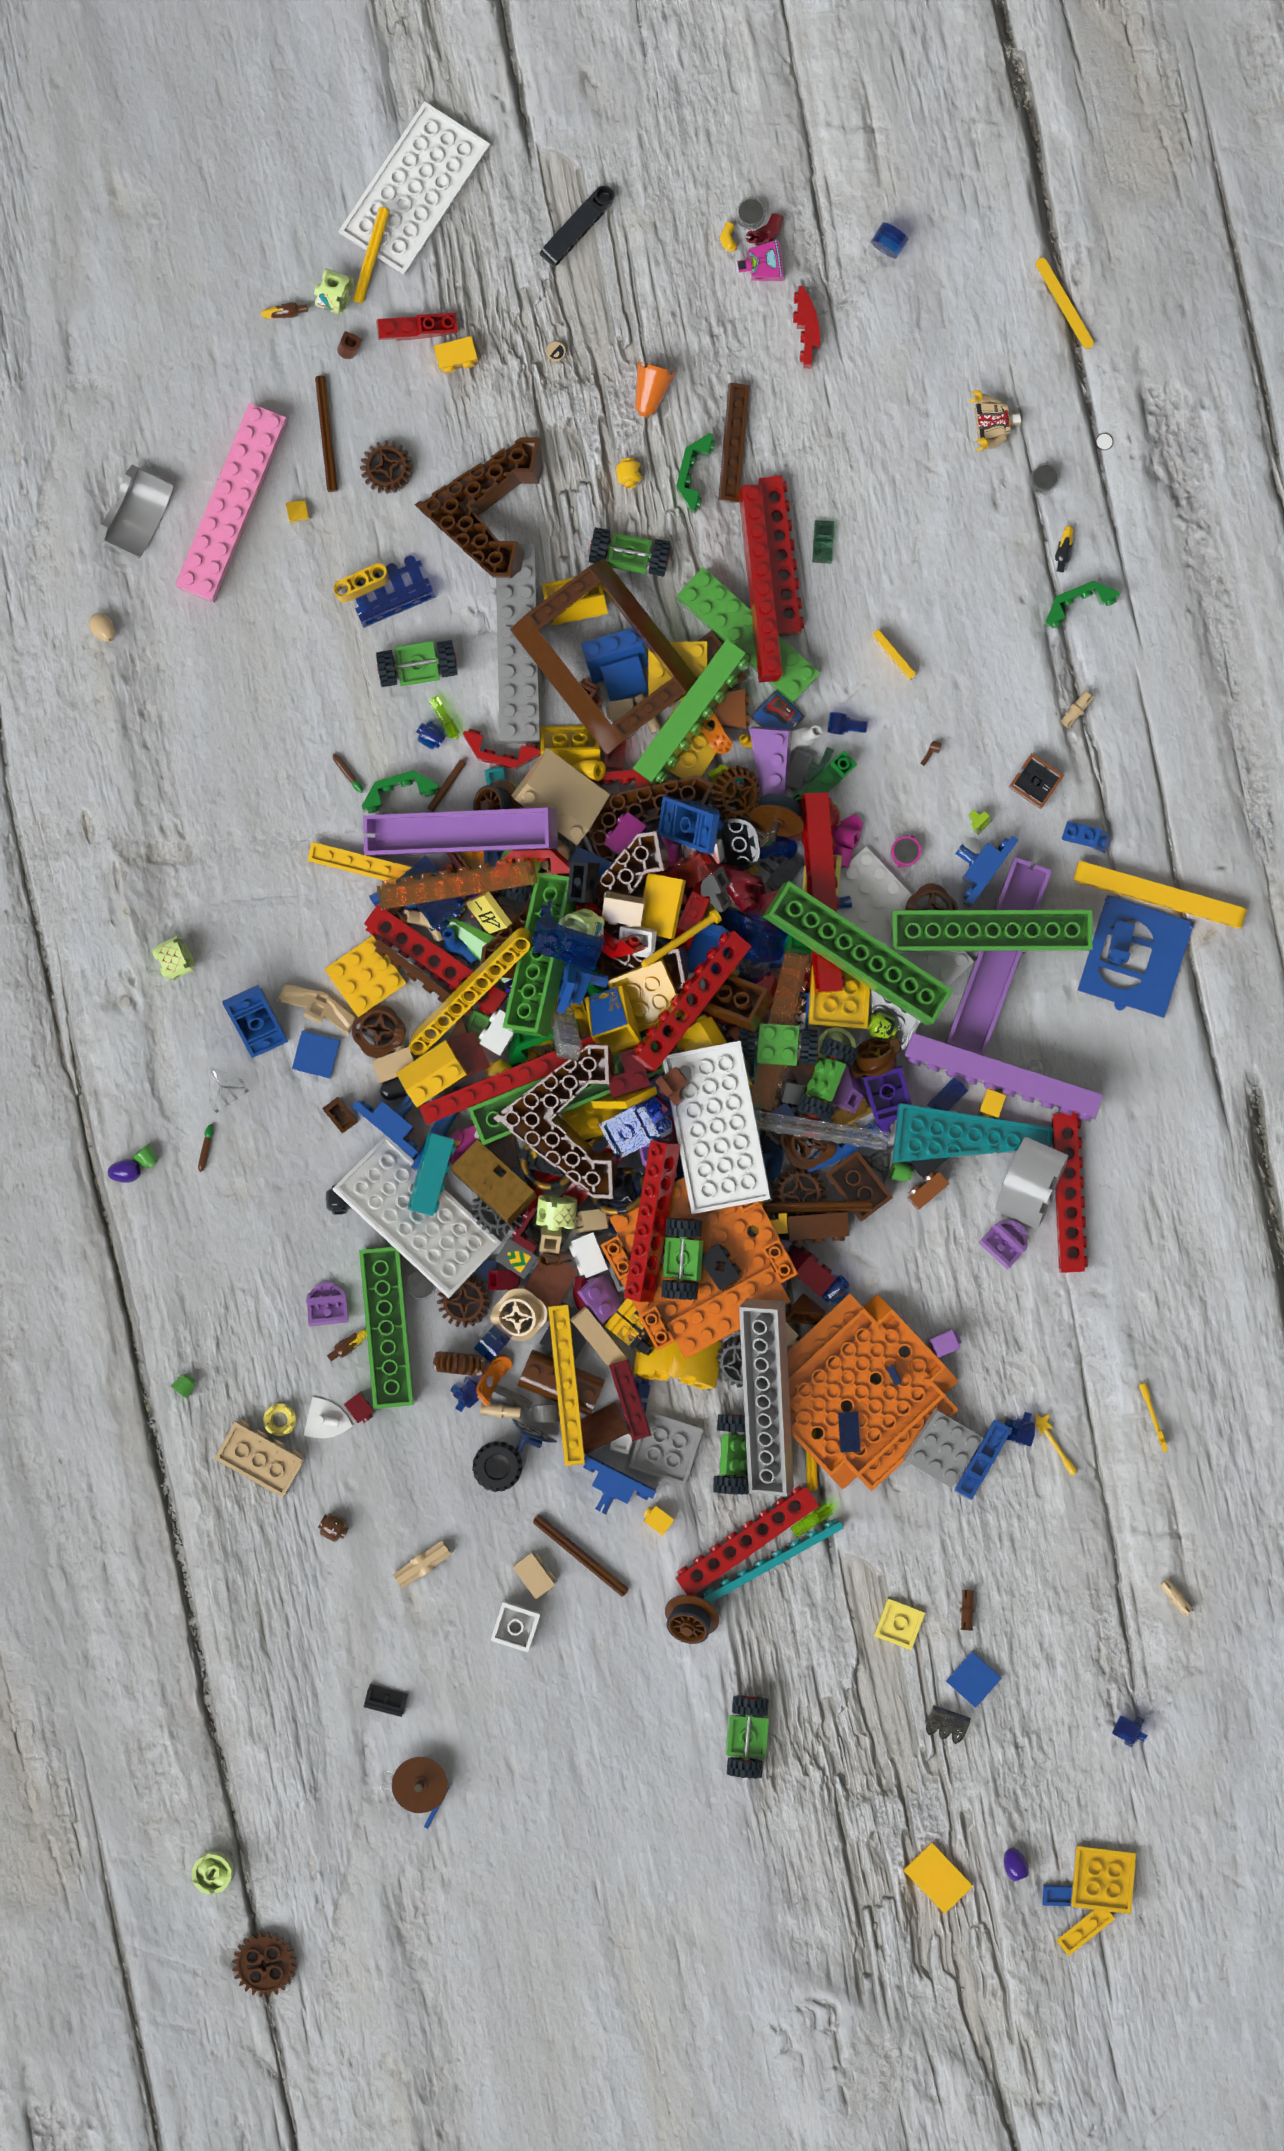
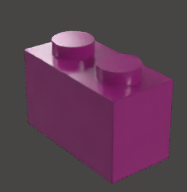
(625, 832)

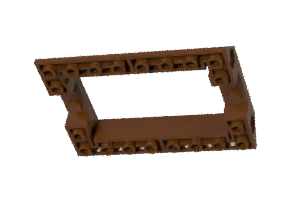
(607, 735)

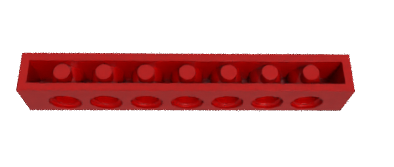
(784, 626)
(379, 916)
(737, 949)
(651, 1221)
(1080, 1262)
(710, 1574)

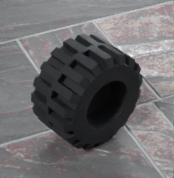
(484, 1454)

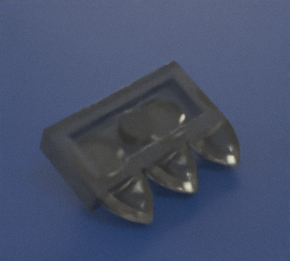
(947, 1723)

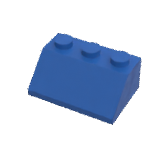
(610, 649)

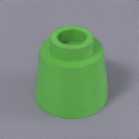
(146, 1156)
(901, 1171)
(184, 1385)

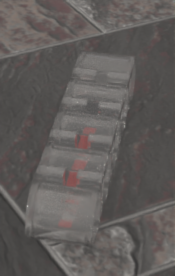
(566, 1034)

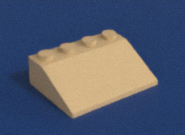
(561, 786)

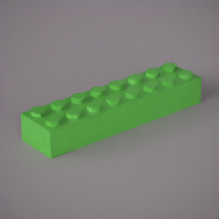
(733, 621)
(692, 712)
(537, 975)
(386, 1327)

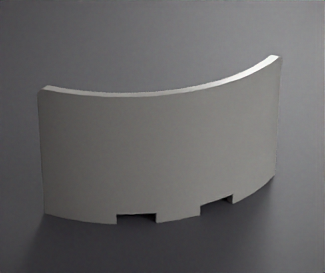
(137, 511)
(1029, 1182)

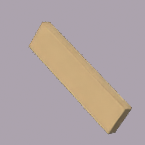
(598, 1337)

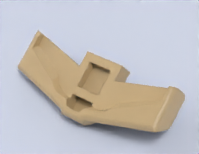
(317, 1005)

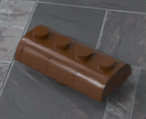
(540, 1379)

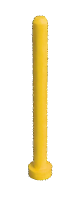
(713, 916)

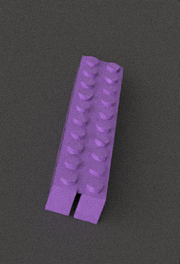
(461, 831)
(995, 969)
(1003, 1076)

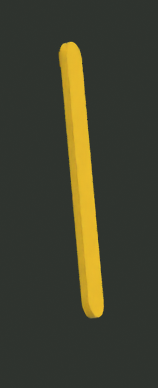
(1064, 303)

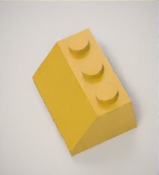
(591, 606)
(570, 743)
(431, 1073)

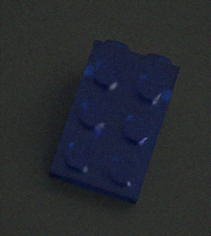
(437, 911)
(763, 936)
(564, 942)
(636, 1127)

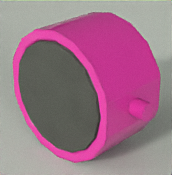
(905, 851)

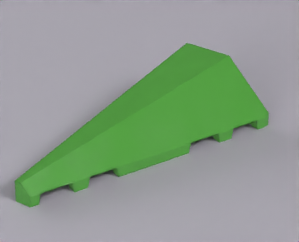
(473, 938)

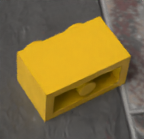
(456, 355)

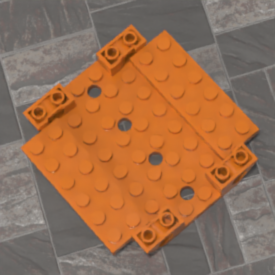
(714, 1313)
(836, 1365)

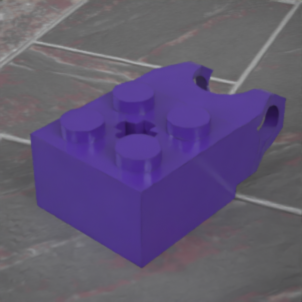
(884, 1106)

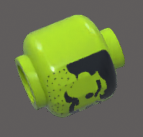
(882, 1026)

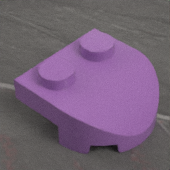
(1005, 1242)
(600, 1297)
(326, 1305)

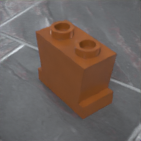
(733, 710)

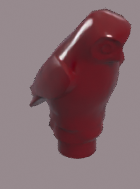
(740, 886)

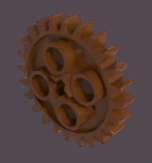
(268, 1981)

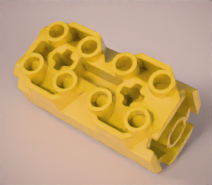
(702, 1035)

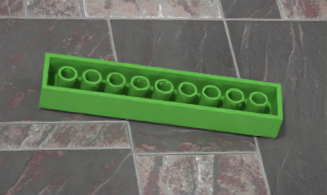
(991, 930)
(857, 953)
(491, 1130)

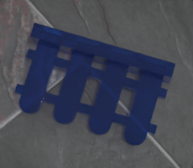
(405, 599)

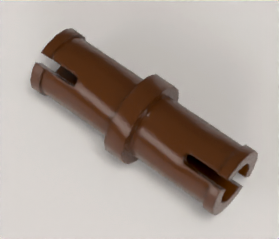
(555, 1258)
(967, 1610)

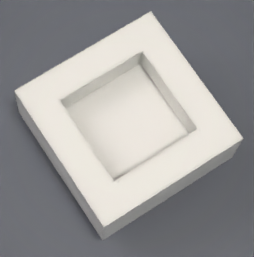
(622, 1444)

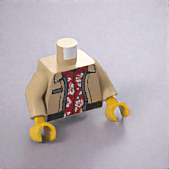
(992, 420)

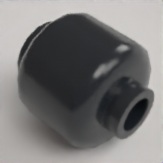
(335, 1203)

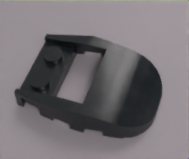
(740, 842)

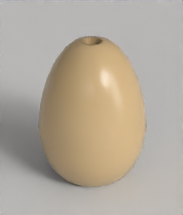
(102, 627)

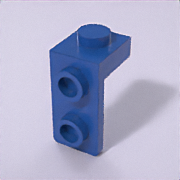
(1086, 836)
(1120, 942)

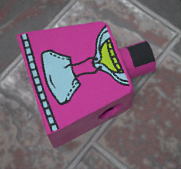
(763, 262)

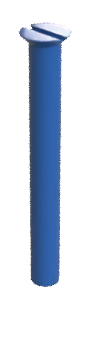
(432, 1815)

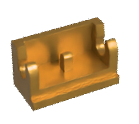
(846, 1118)

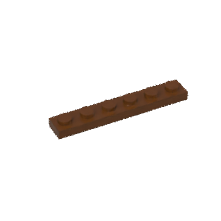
(733, 442)
(413, 973)

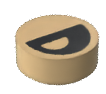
(555, 351)

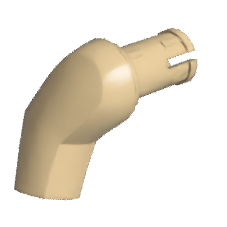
(417, 918)

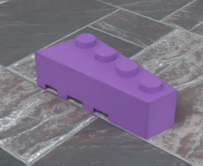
(772, 758)

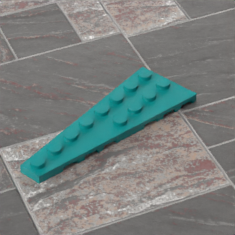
(939, 1134)

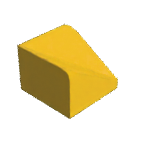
(297, 511)

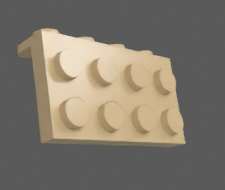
(260, 1458)

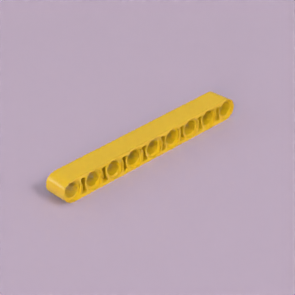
(1160, 894)
(472, 984)

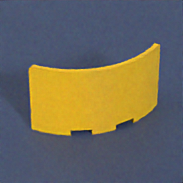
(696, 1371)

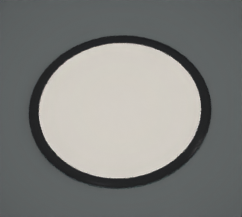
(1104, 441)

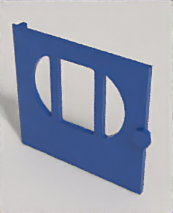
(1167, 952)

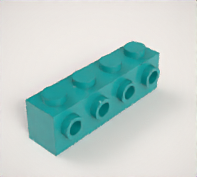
(430, 1174)

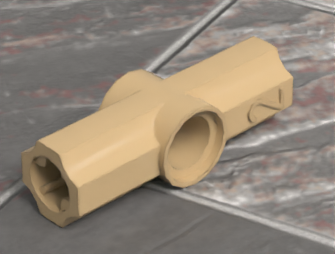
(422, 1564)

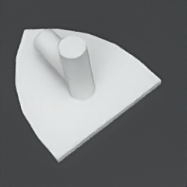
(325, 1419)

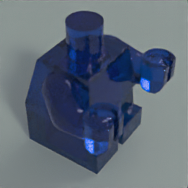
(465, 1395)
(1022, 1430)
(1129, 1730)

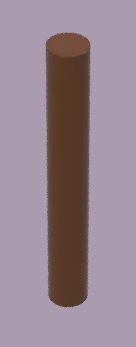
(446, 785)

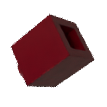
(502, 1280)
(359, 1408)

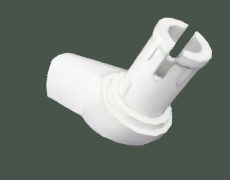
(804, 736)

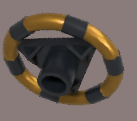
(541, 1165)
(622, 1194)

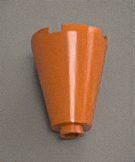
(651, 387)

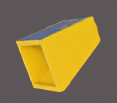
(612, 1020)

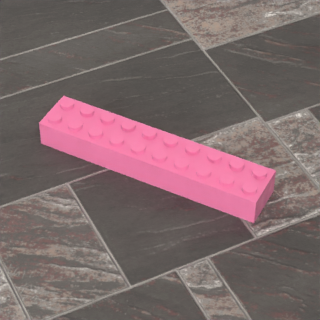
(231, 502)

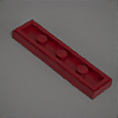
(630, 1400)

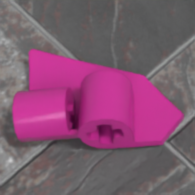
(847, 838)

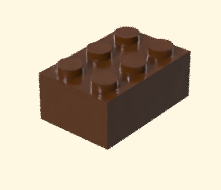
(739, 1003)
(857, 1181)
(818, 1227)

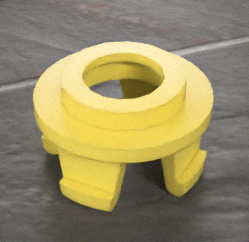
(268, 1419)

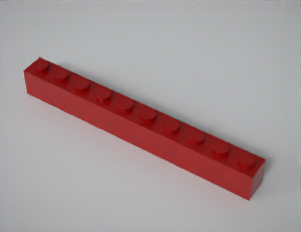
(760, 583)
(821, 877)
(494, 1085)

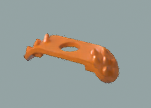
(717, 738)
(495, 1369)

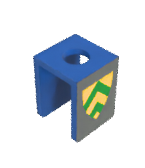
(516, 1258)

